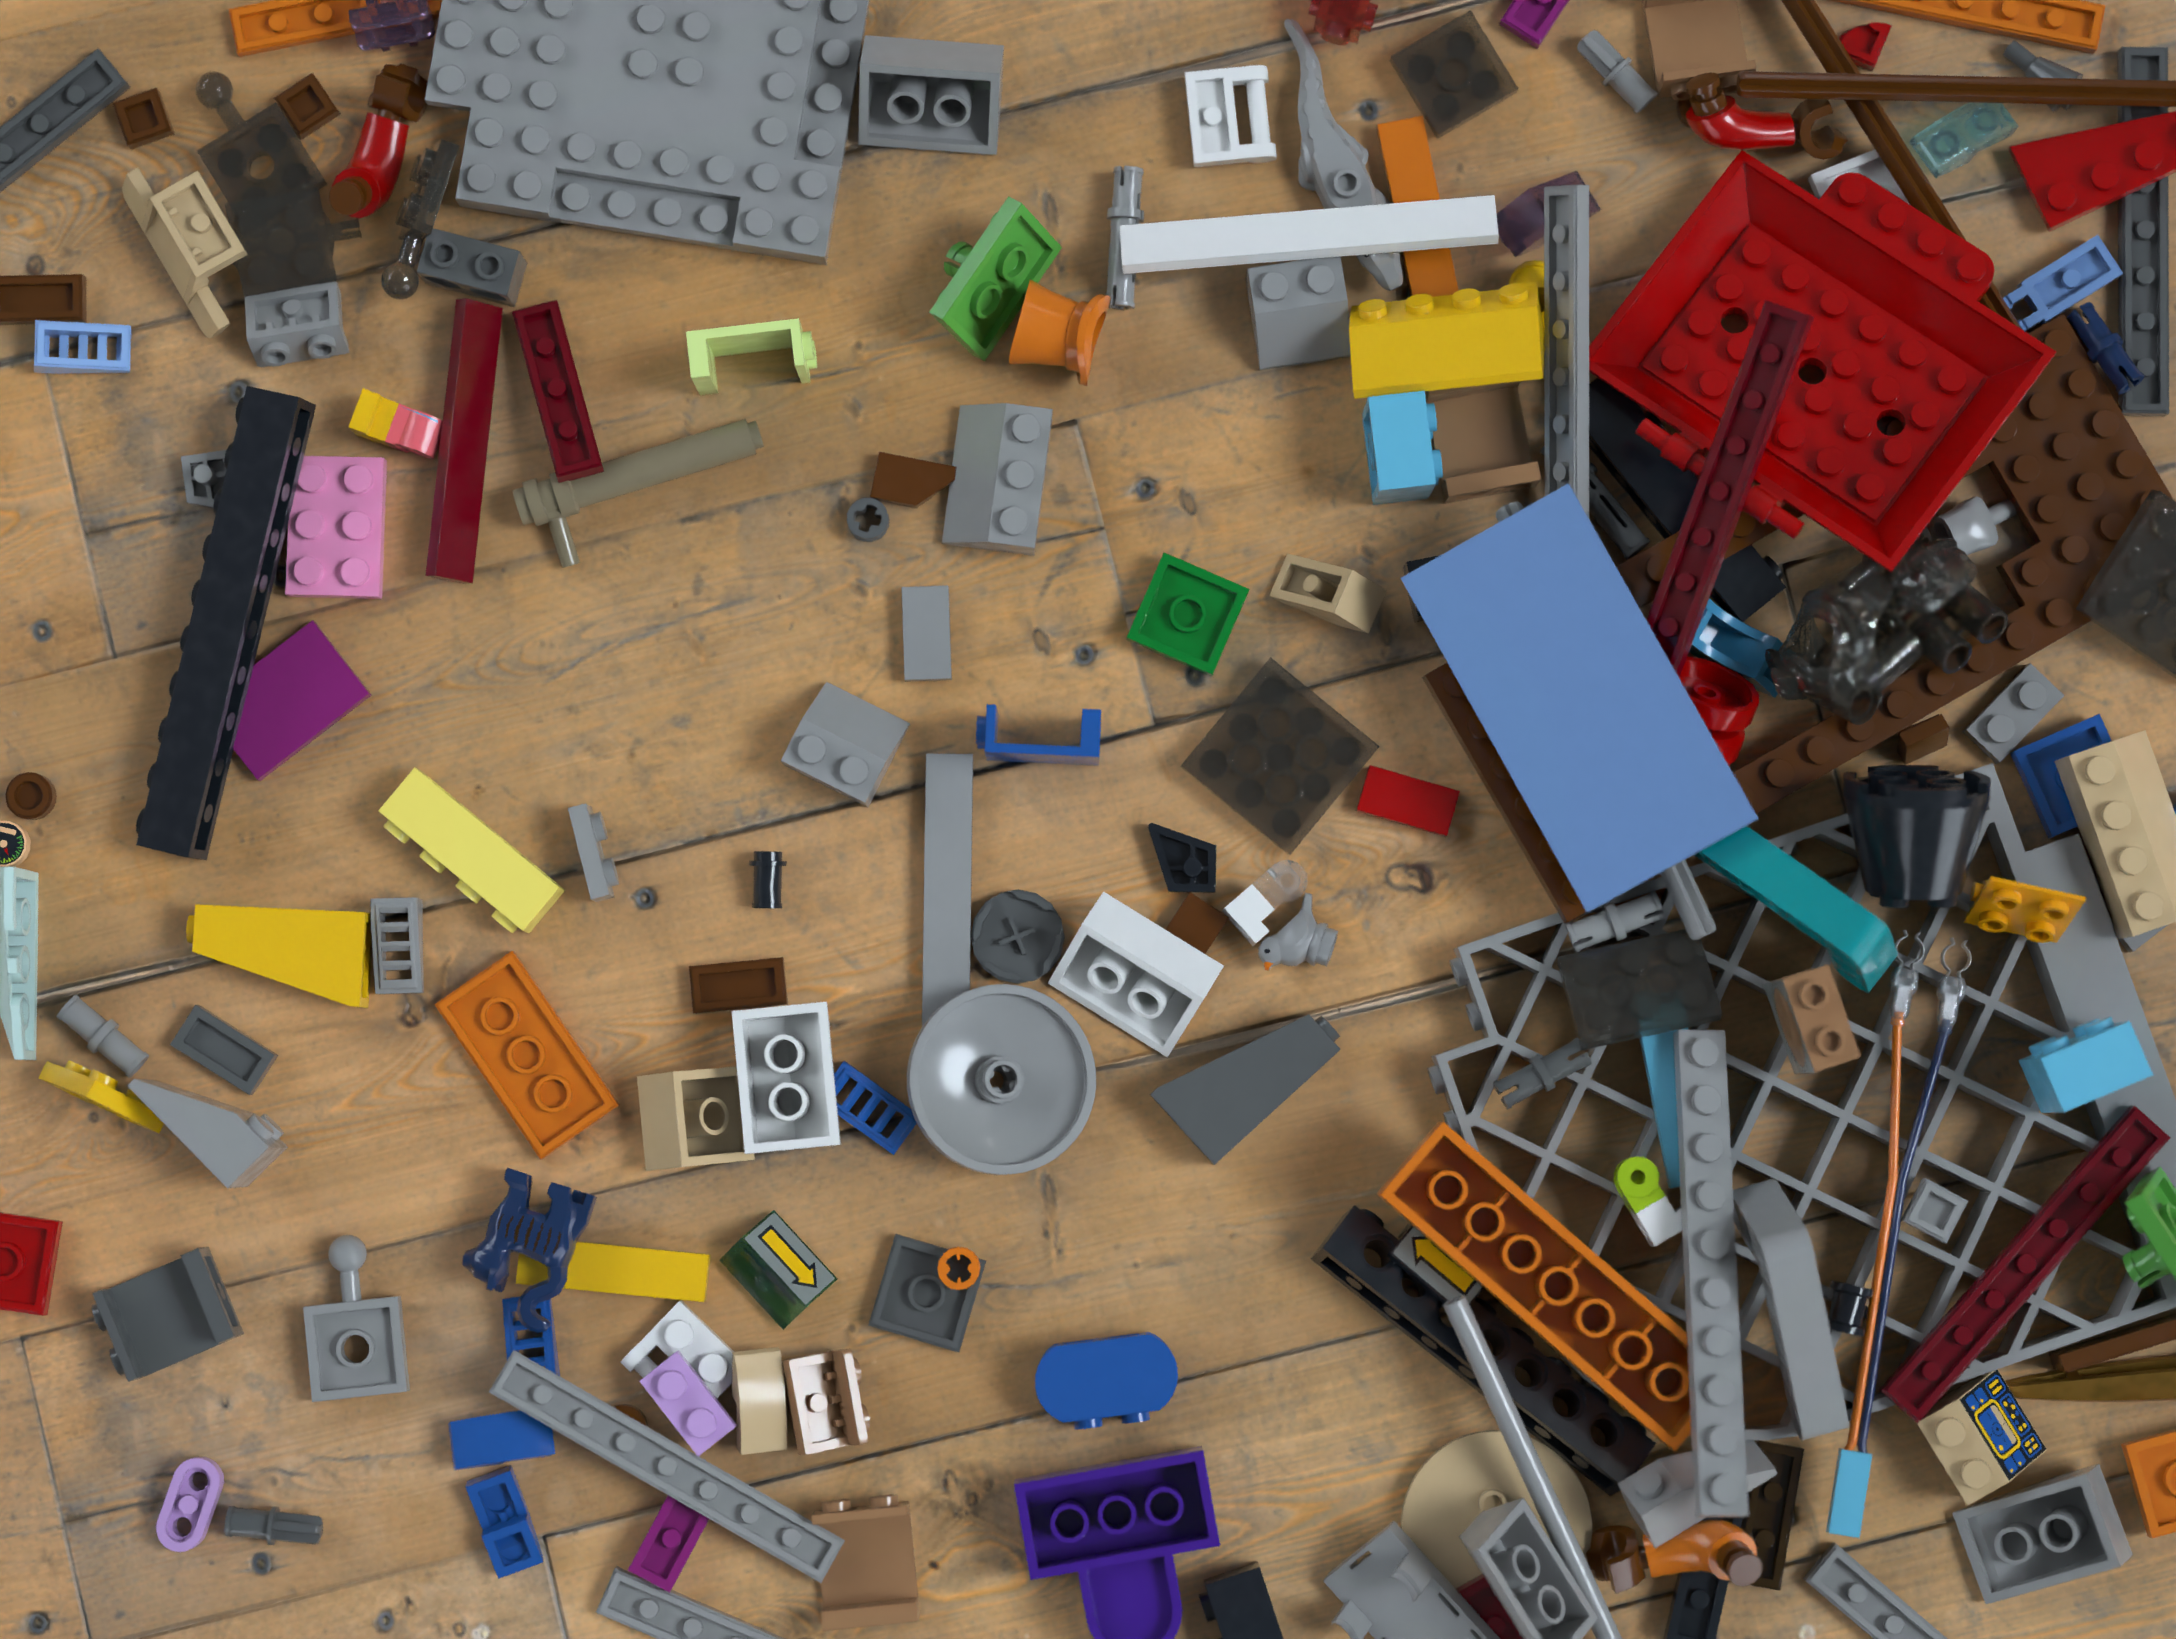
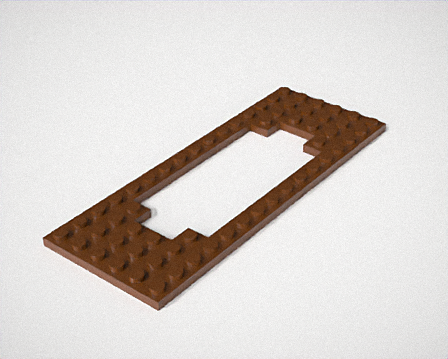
(2074, 485)

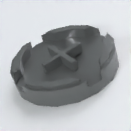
(1017, 936)

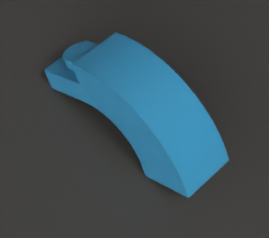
(1735, 646)

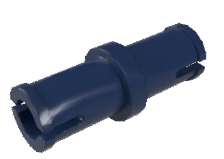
(2105, 348)

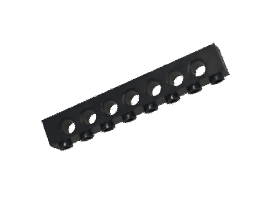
(1420, 1320)

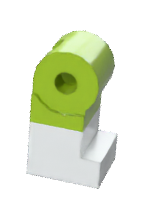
(1638, 1186)

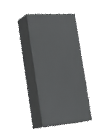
(224, 1049)

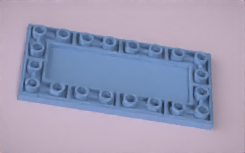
(1579, 698)

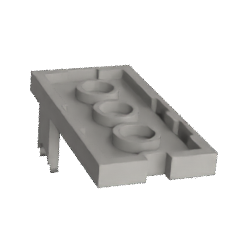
(1400, 1594)

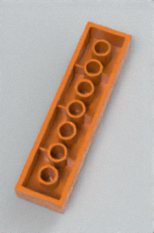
(1547, 1279)

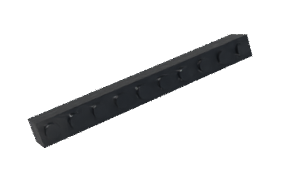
(225, 623)

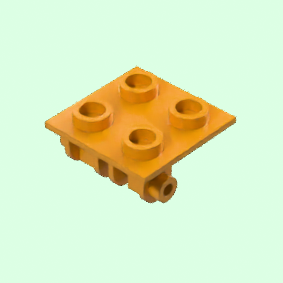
(2022, 909)

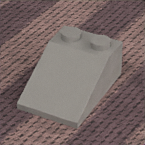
(223, 1137)
(2043, 1535)

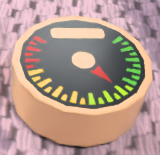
(14, 844)

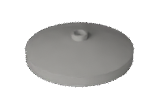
(1044, 1073)

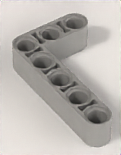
(1794, 1307)

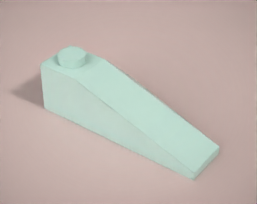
(19, 959)

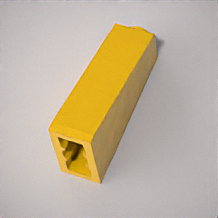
(298, 947)

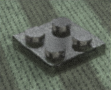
(1453, 74)

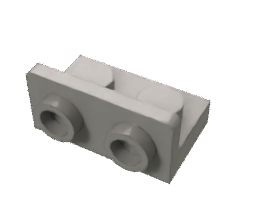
(295, 324)

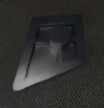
(1184, 860)

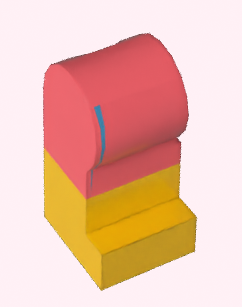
(396, 425)

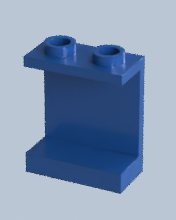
(1084, 755)

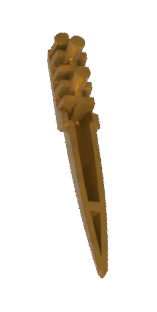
(2105, 1382)

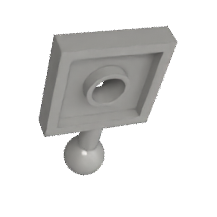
(374, 1319)

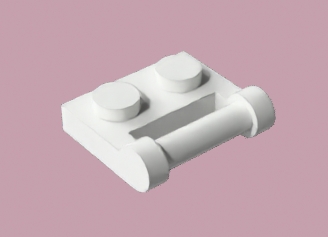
(1214, 116)
(694, 1339)

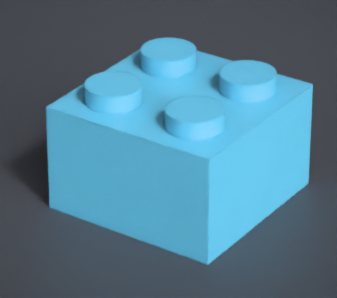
(1400, 448)
(2085, 1067)

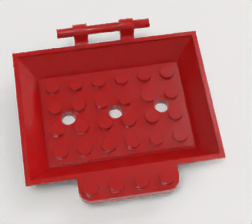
(1889, 330)

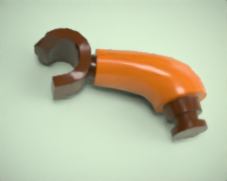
(1706, 1547)

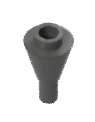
(2038, 67)

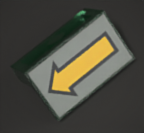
(778, 1269)

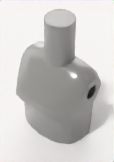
(1972, 523)

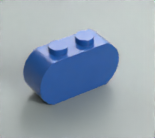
(1106, 1379)

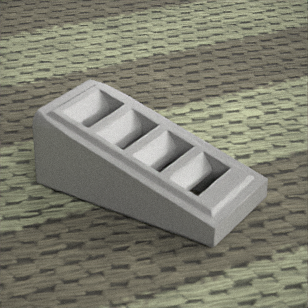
(380, 927)

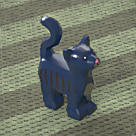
(541, 1236)

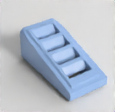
(64, 330)

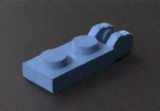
(2065, 282)

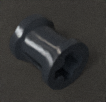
(1848, 1308)

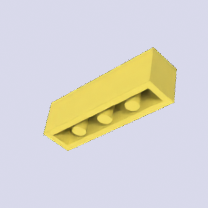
(471, 851)

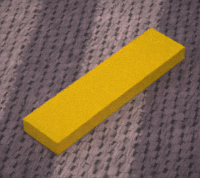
(628, 1271)

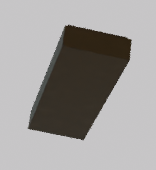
(1772, 1511)

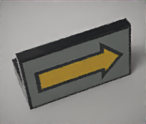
(1432, 1267)

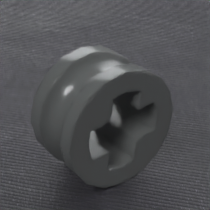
(860, 507)

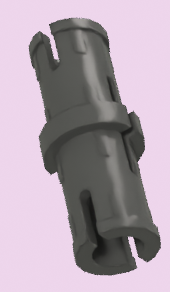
(1541, 1073)

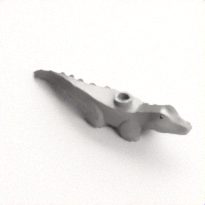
(1333, 159)

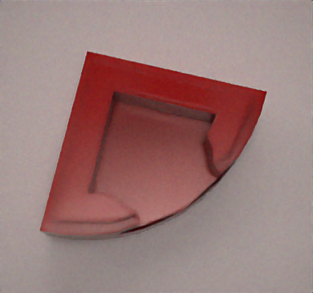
(1866, 43)

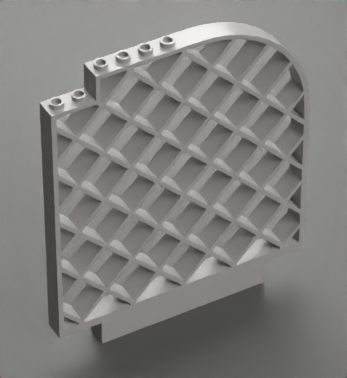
(2082, 981)

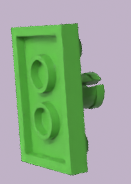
(993, 277)
(2154, 1212)

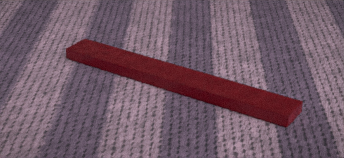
(1726, 478)
(2024, 1263)

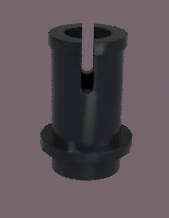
(767, 879)

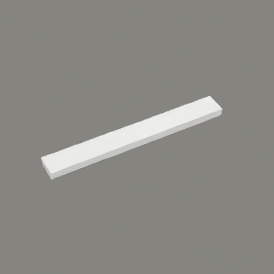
(1309, 234)

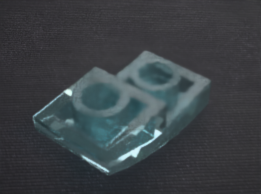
(1961, 135)

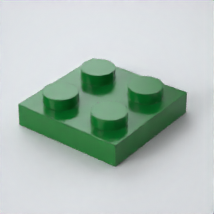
(1187, 614)

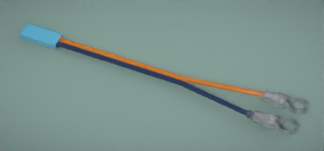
(1854, 1466)

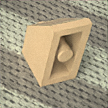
(1328, 592)

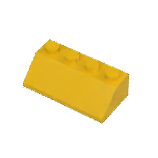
(1446, 341)

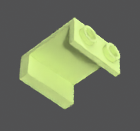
(748, 338)

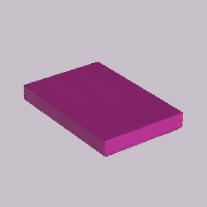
(294, 699)

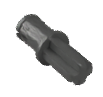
(273, 1525)

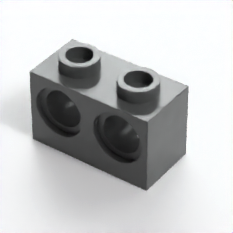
(472, 267)

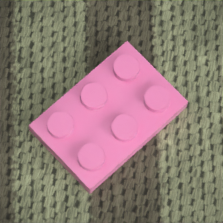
(337, 528)

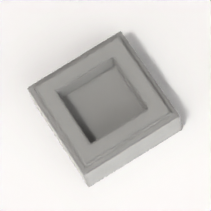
(1934, 1210)

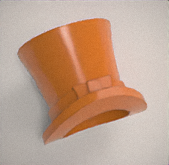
(1058, 330)

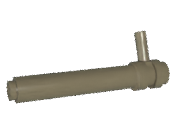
(554, 501)

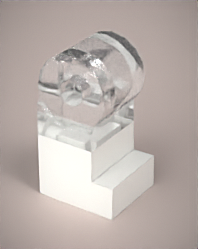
(1277, 886)

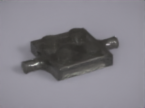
(286, 240)

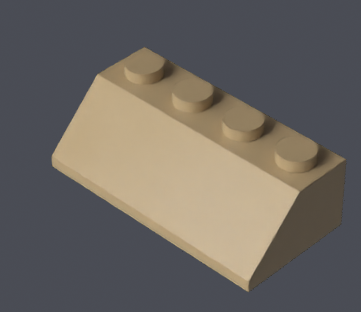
(2126, 830)

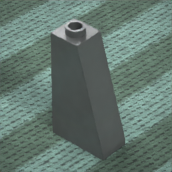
(1239, 1090)

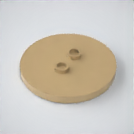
(1473, 1477)

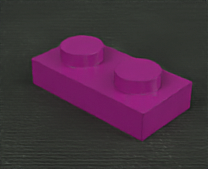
(668, 1544)

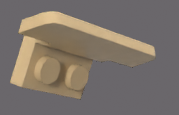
(188, 238)

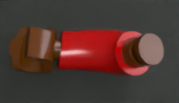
(1728, 126)
(382, 143)

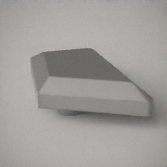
(203, 477)

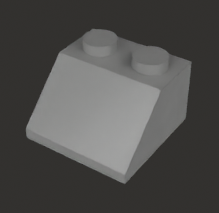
(1299, 312)
(845, 744)

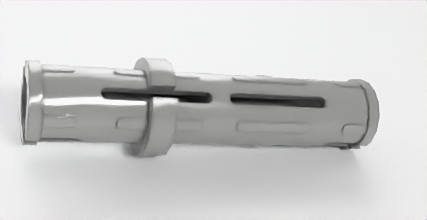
(1124, 211)

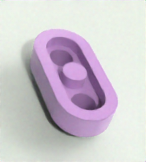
(189, 1502)

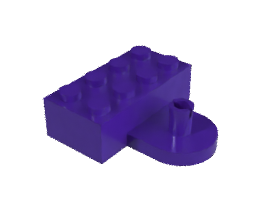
(1120, 1535)

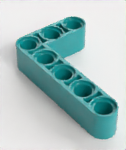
(1853, 936)

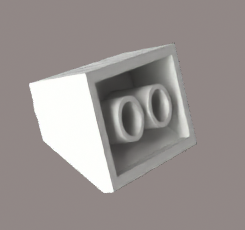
(1135, 974)
(786, 1077)

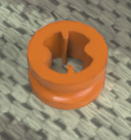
(944, 1268)

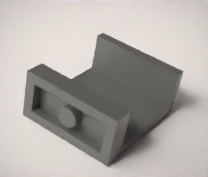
(166, 1315)

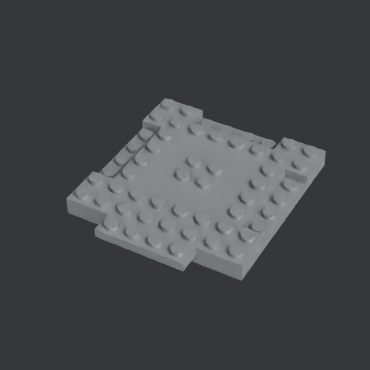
(656, 114)

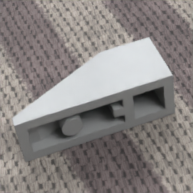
(1663, 1492)

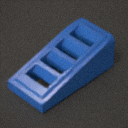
(903, 1129)
(548, 1341)

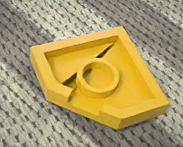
(100, 1091)

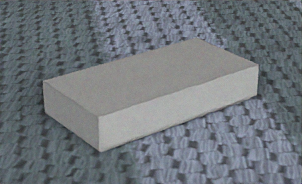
(926, 633)

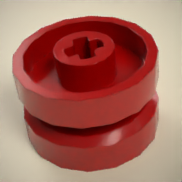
(1722, 700)

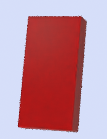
(1407, 801)

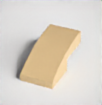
(760, 1400)

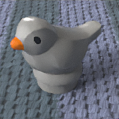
(1299, 941)

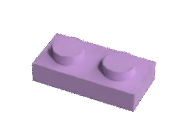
(688, 1403)

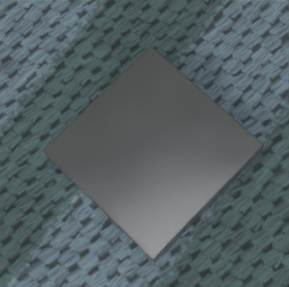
(917, 1302)

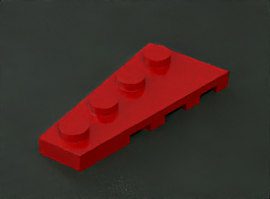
(2095, 166)

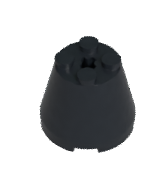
(1915, 831)

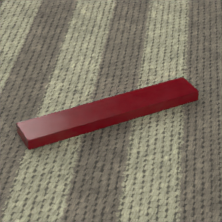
(464, 441)

